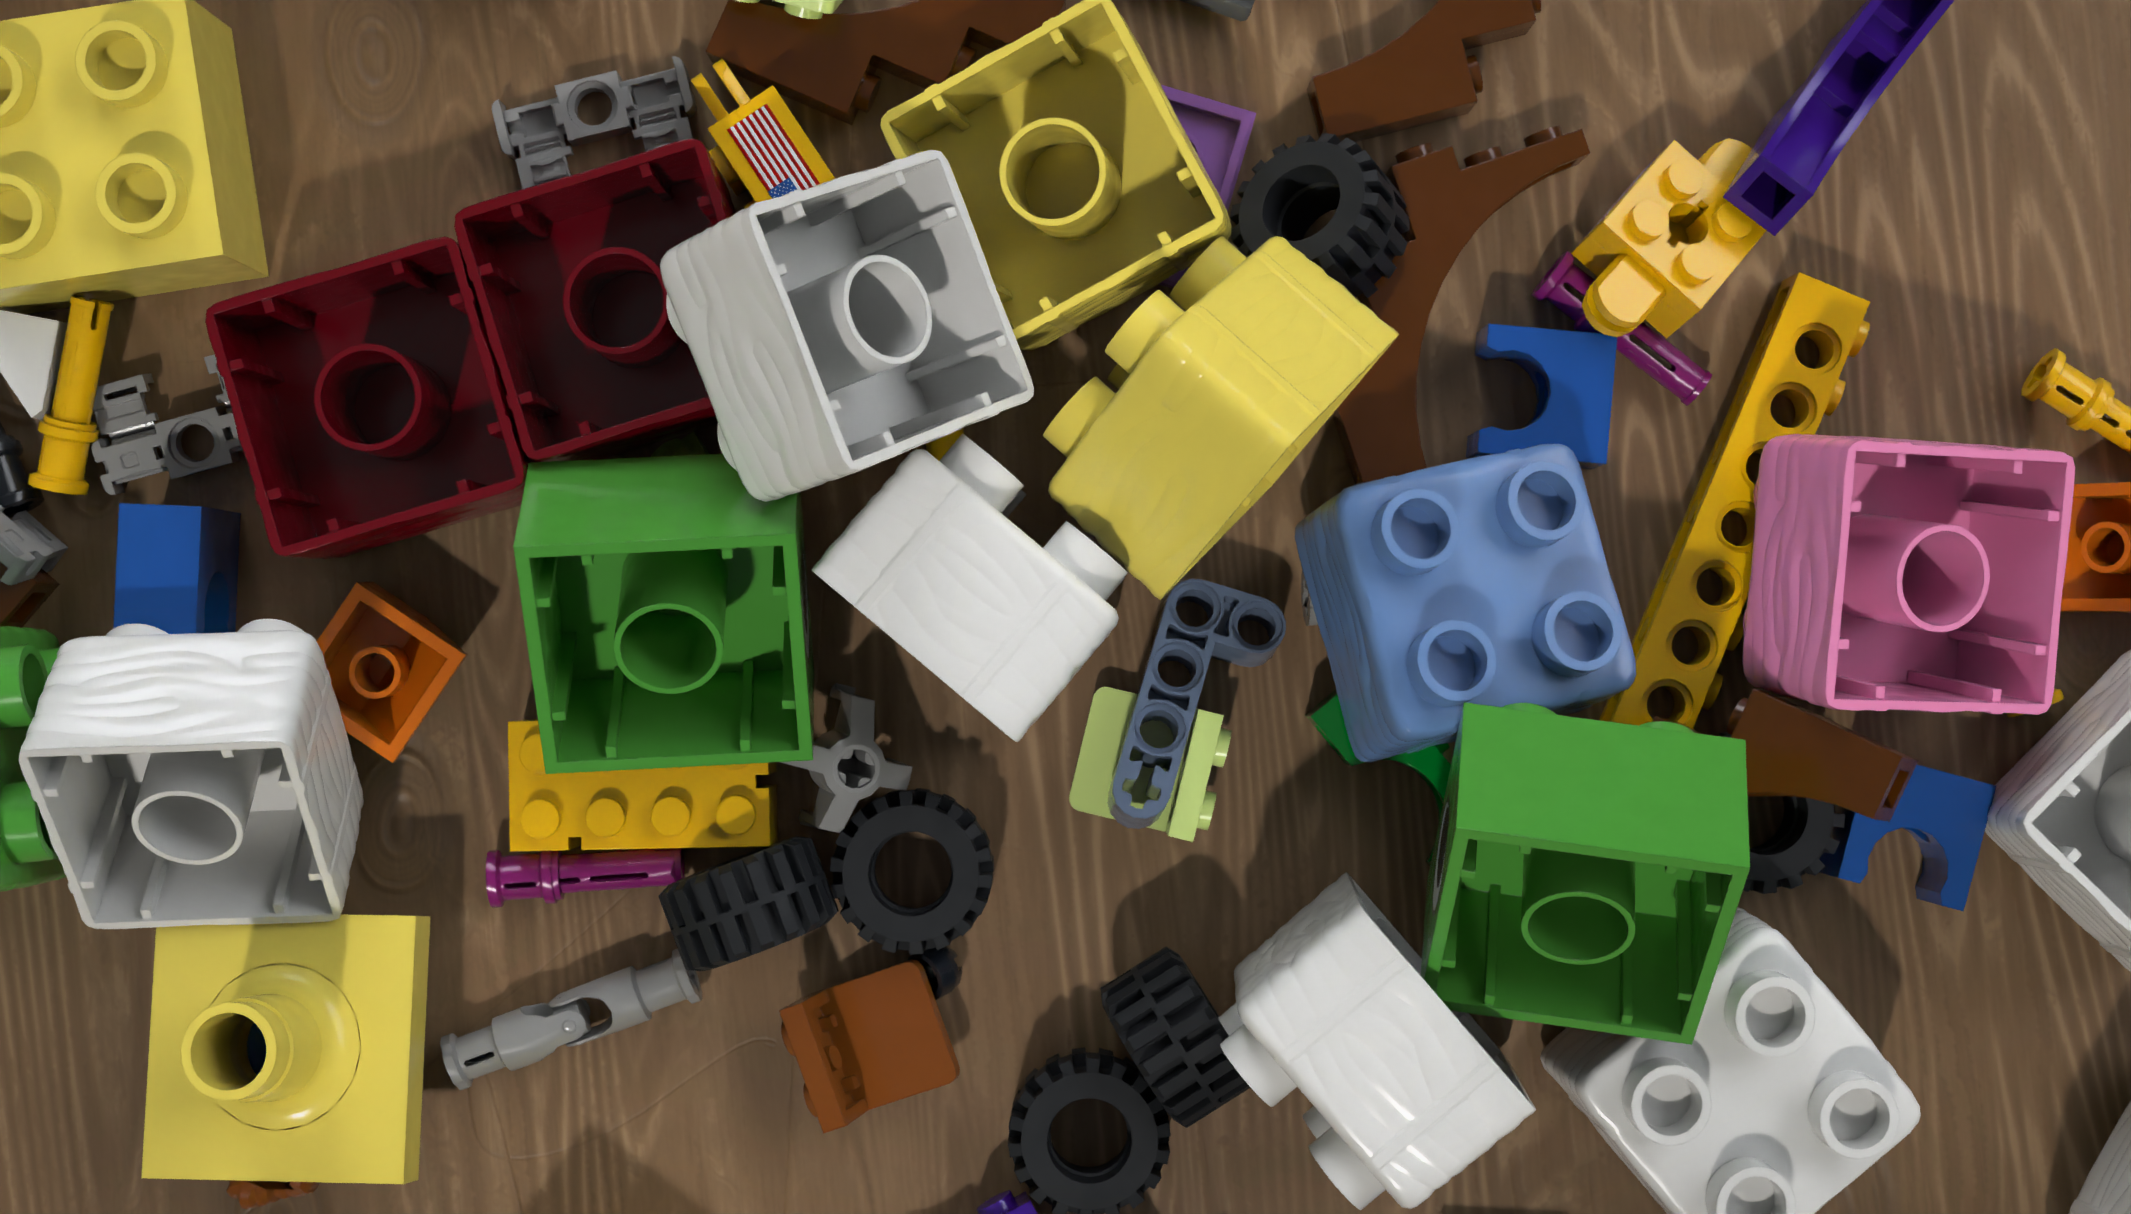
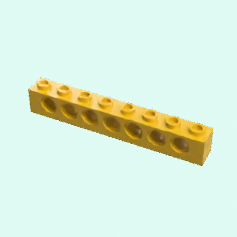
(1838, 329)

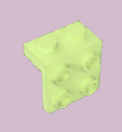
(1101, 745)

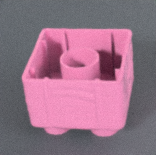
(1907, 574)

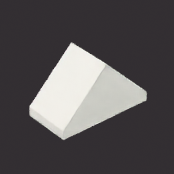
(31, 358)

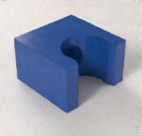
(1571, 384)
(177, 568)
(1944, 817)

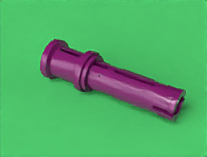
(1683, 378)
(554, 874)

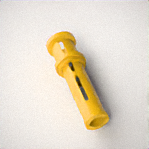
(2086, 405)
(69, 426)

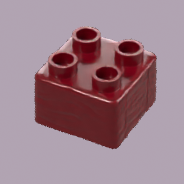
(581, 301)
(369, 402)

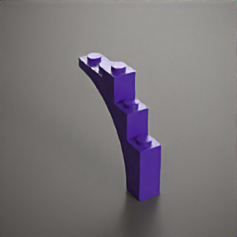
(1828, 108)

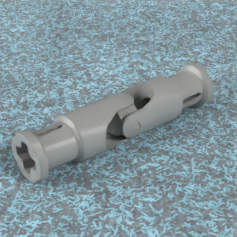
(538, 1029)

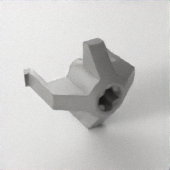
(848, 763)

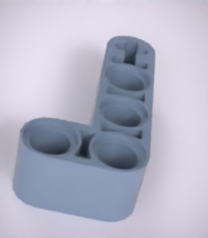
(1177, 705)

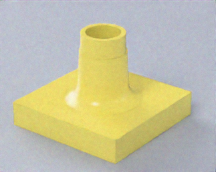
(340, 1060)

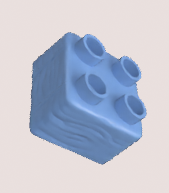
(1461, 591)

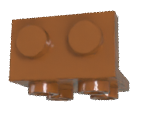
(868, 1043)

